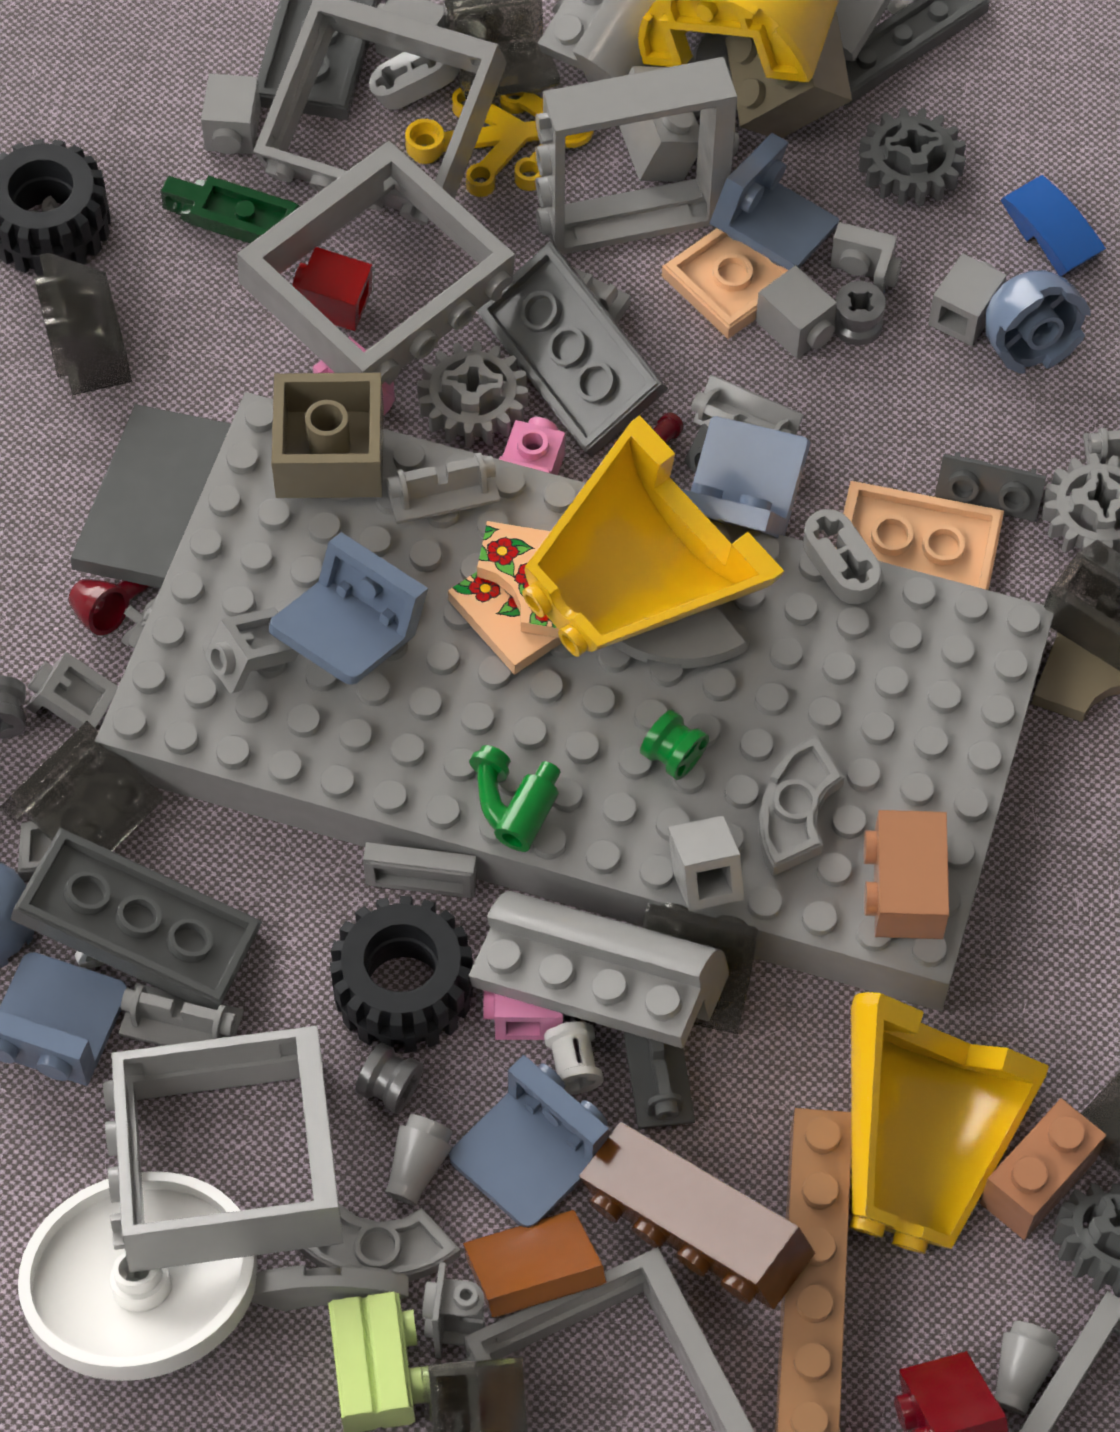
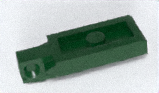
(225, 207)

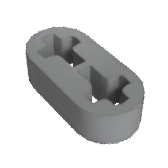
(412, 79)
(832, 561)

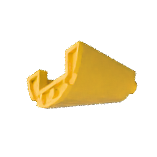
(785, 32)
(637, 552)
(927, 1121)

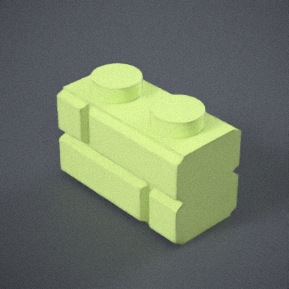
(373, 1363)

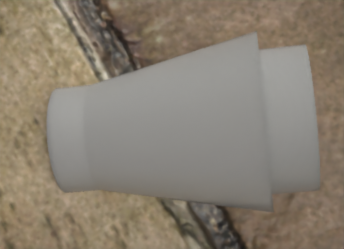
(417, 1157)
(1024, 1363)

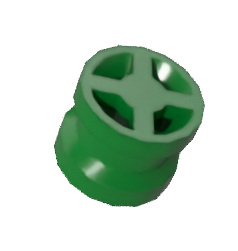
(674, 744)

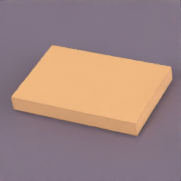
(926, 532)

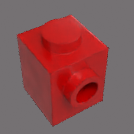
(335, 286)

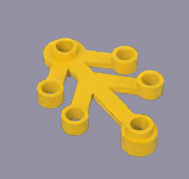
(505, 133)

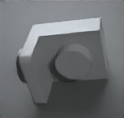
(866, 253)
(244, 646)
(71, 691)

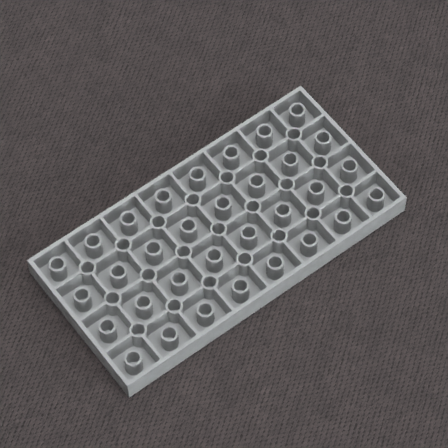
(905, 691)

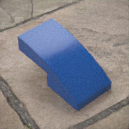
(1055, 222)

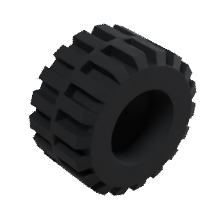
(67, 231)
(396, 933)

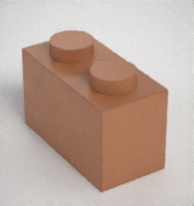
(909, 874)
(1042, 1169)

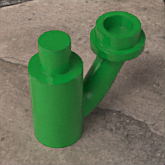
(524, 816)

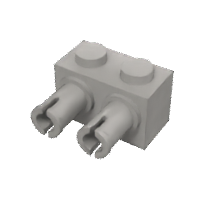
(666, 145)

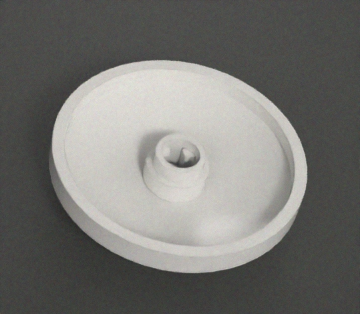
(123, 1322)

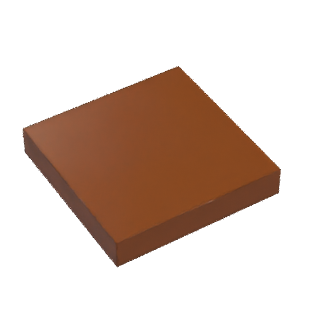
(534, 1263)

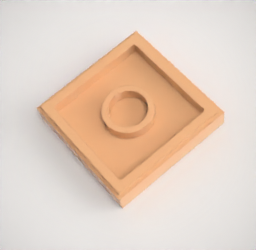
(722, 280)

